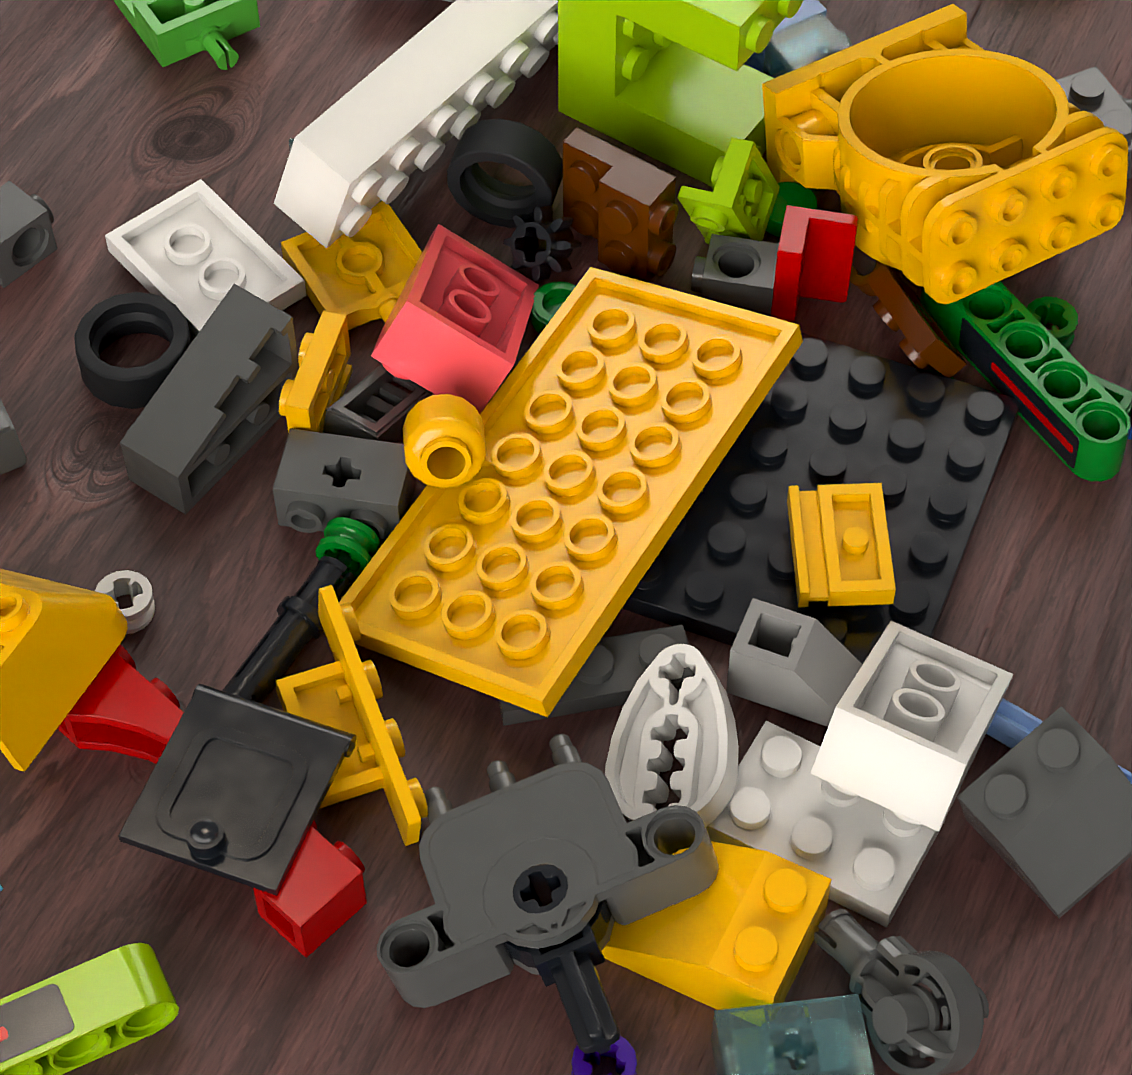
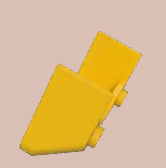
(49, 655)

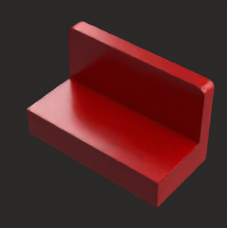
(813, 259)

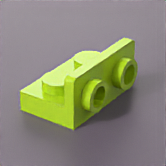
(740, 196)

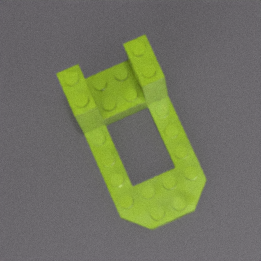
(668, 73)

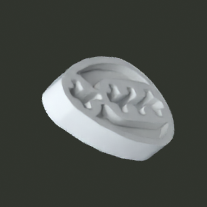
(652, 717)

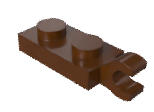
(903, 310)

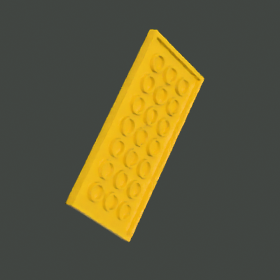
(579, 489)

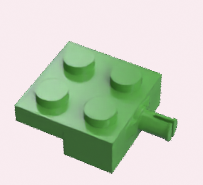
(190, 26)

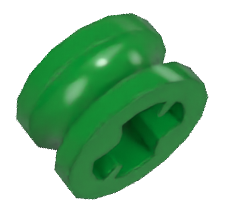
(1057, 312)
(349, 543)

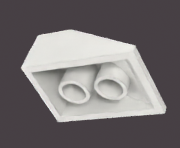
(911, 725)

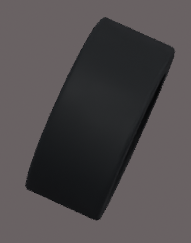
(511, 145)
(121, 317)

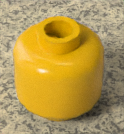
(444, 441)

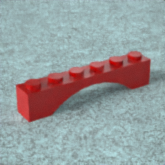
(137, 719)

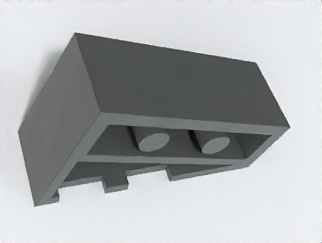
(213, 401)

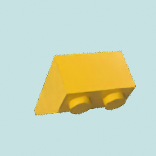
(736, 938)

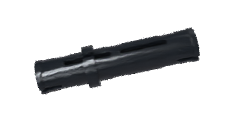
(289, 633)

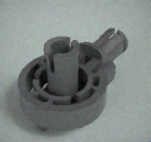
(900, 1014)

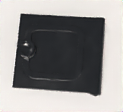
(237, 788)

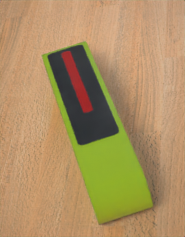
(85, 1013)

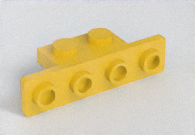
(345, 699)

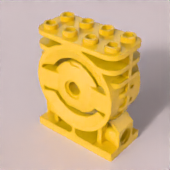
(947, 154)

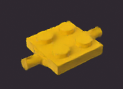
(357, 273)

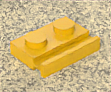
(320, 376)
(841, 545)

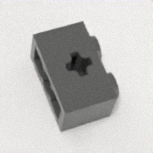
(342, 477)

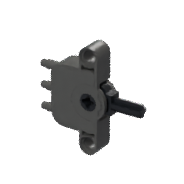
(538, 885)

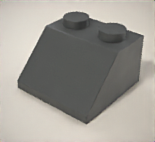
(1055, 811)

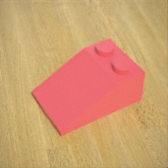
(457, 321)

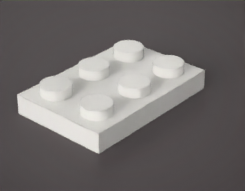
(195, 252)
(814, 825)

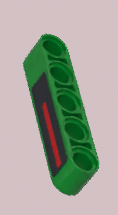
(1032, 366)

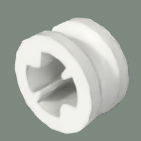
(141, 595)

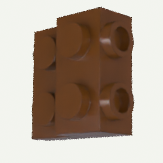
(620, 204)

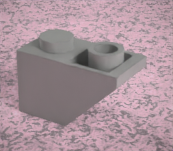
(789, 663)

